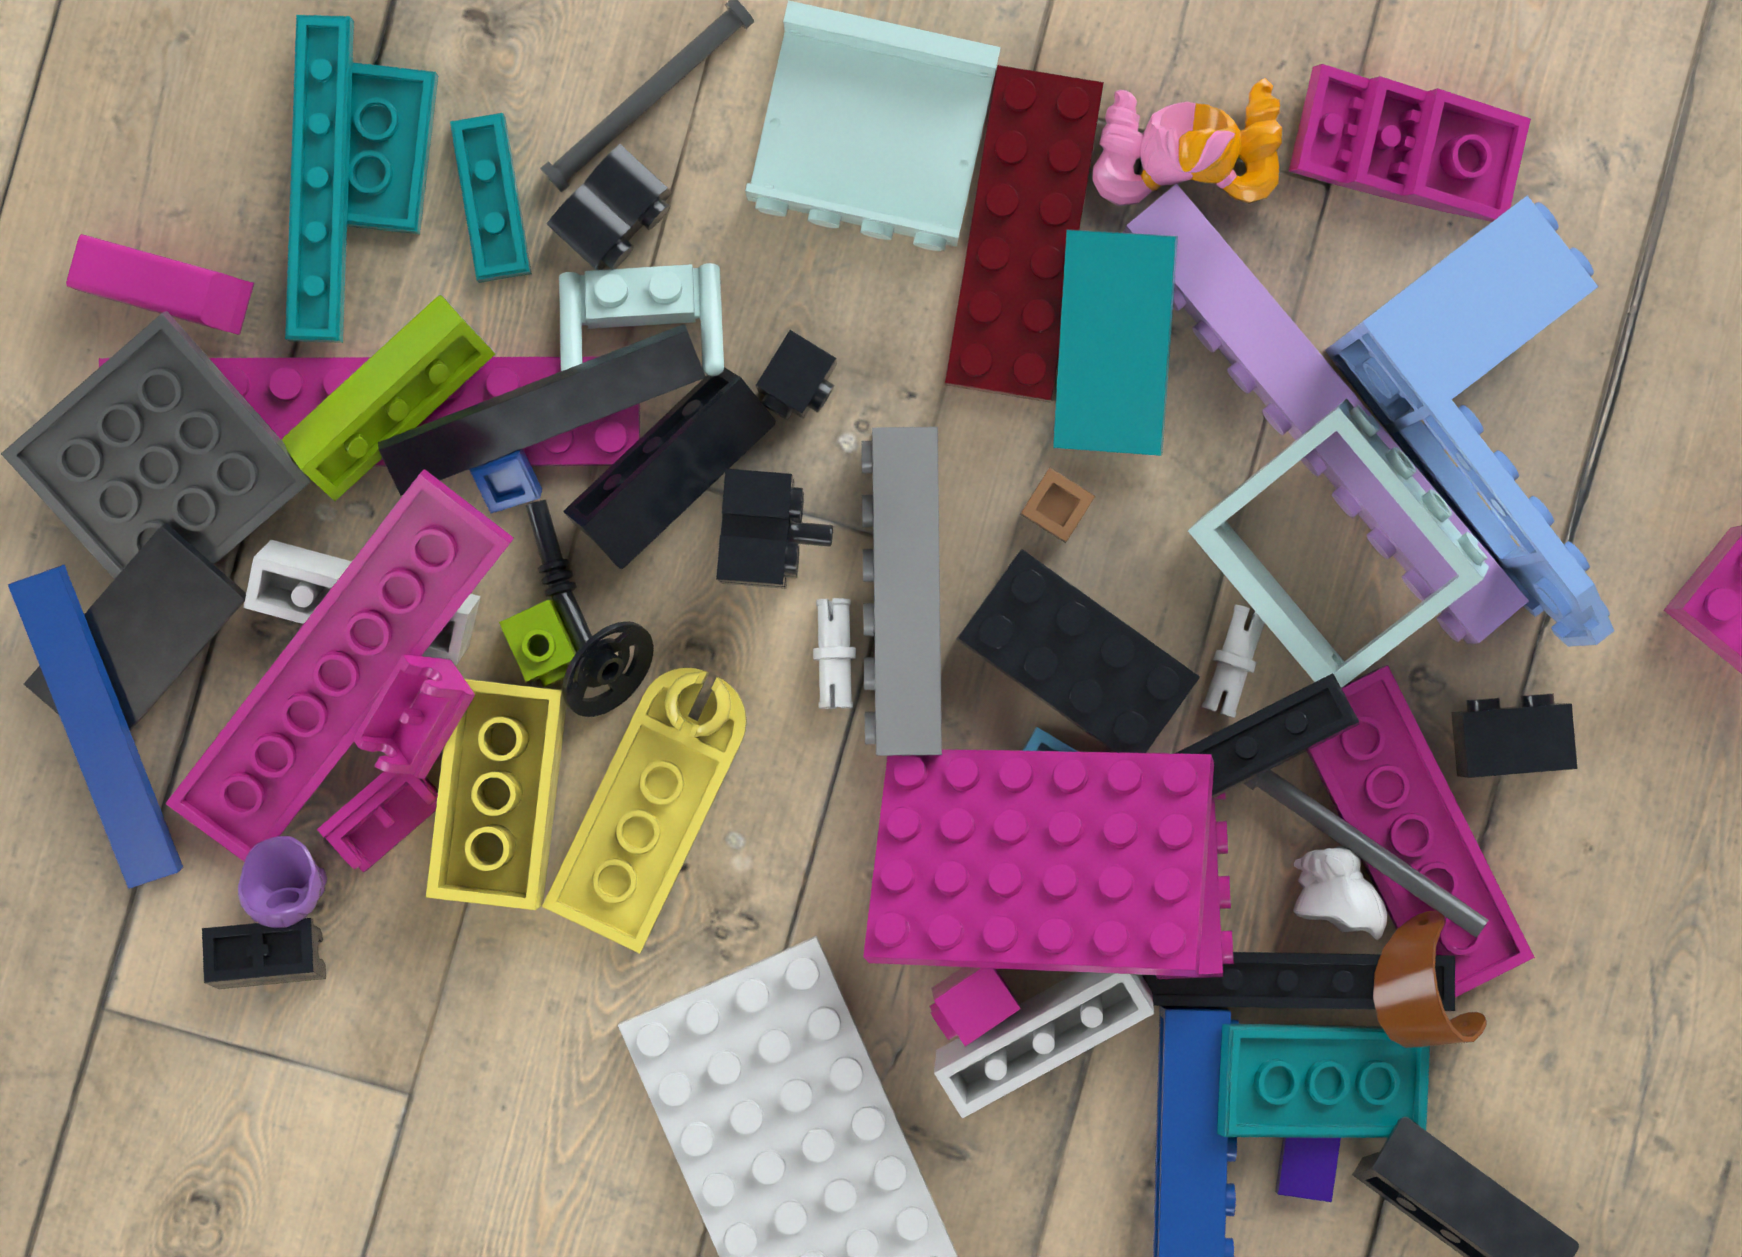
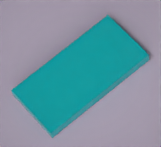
(1115, 342)
(1318, 1081)

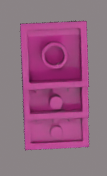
(1409, 143)

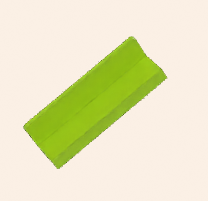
(386, 397)

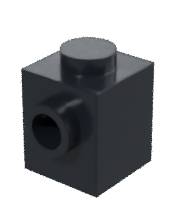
(797, 378)

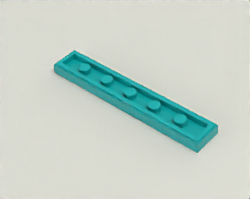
(319, 179)

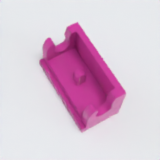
(415, 714)
(379, 817)

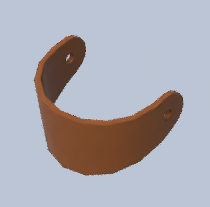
(1408, 991)

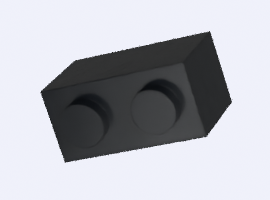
(1514, 739)

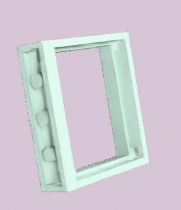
(1272, 602)

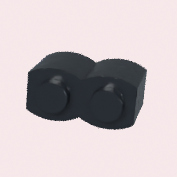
(611, 209)

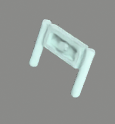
(641, 299)

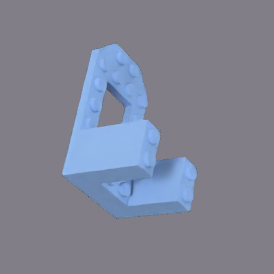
(1440, 341)

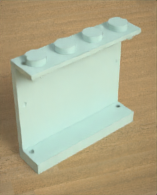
(873, 126)

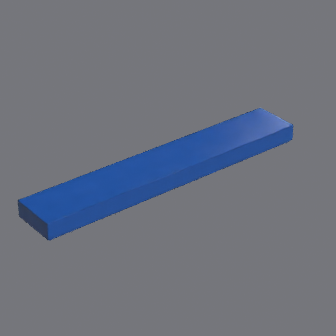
(96, 726)

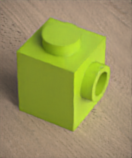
(539, 643)

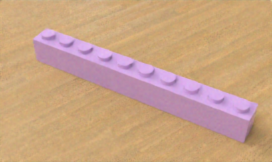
(1300, 390)

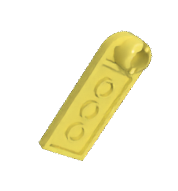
(649, 808)

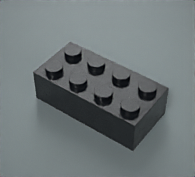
(1077, 657)

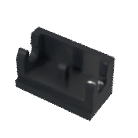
(261, 954)

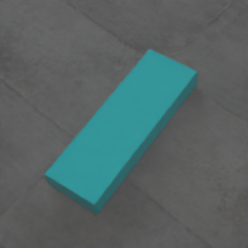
(490, 197)

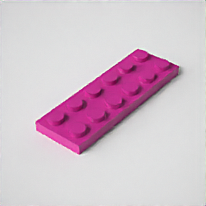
(1397, 796)

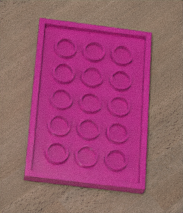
(1042, 861)

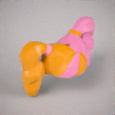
(1189, 144)

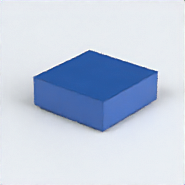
(507, 481)

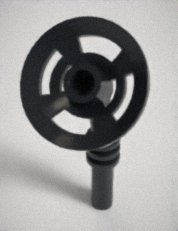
(592, 654)

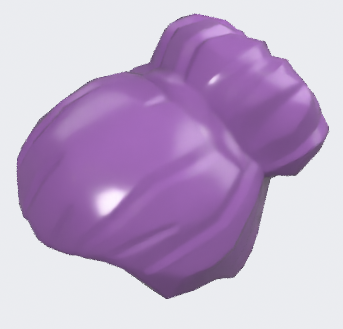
(280, 882)

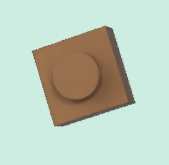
(1057, 505)

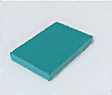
(389, 146)

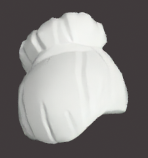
(1338, 892)

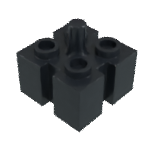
(763, 529)

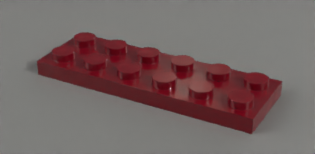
(1015, 253)

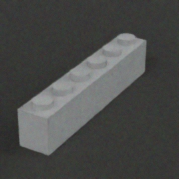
(905, 591)

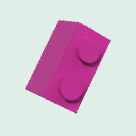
(972, 1003)

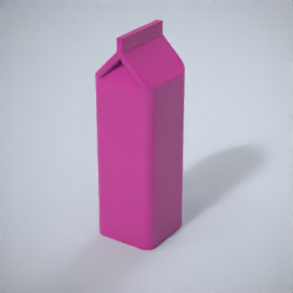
(159, 284)

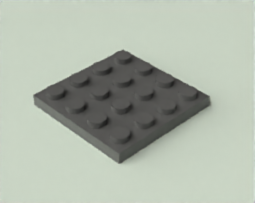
(155, 445)

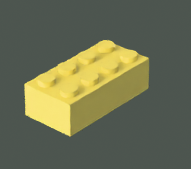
(498, 797)

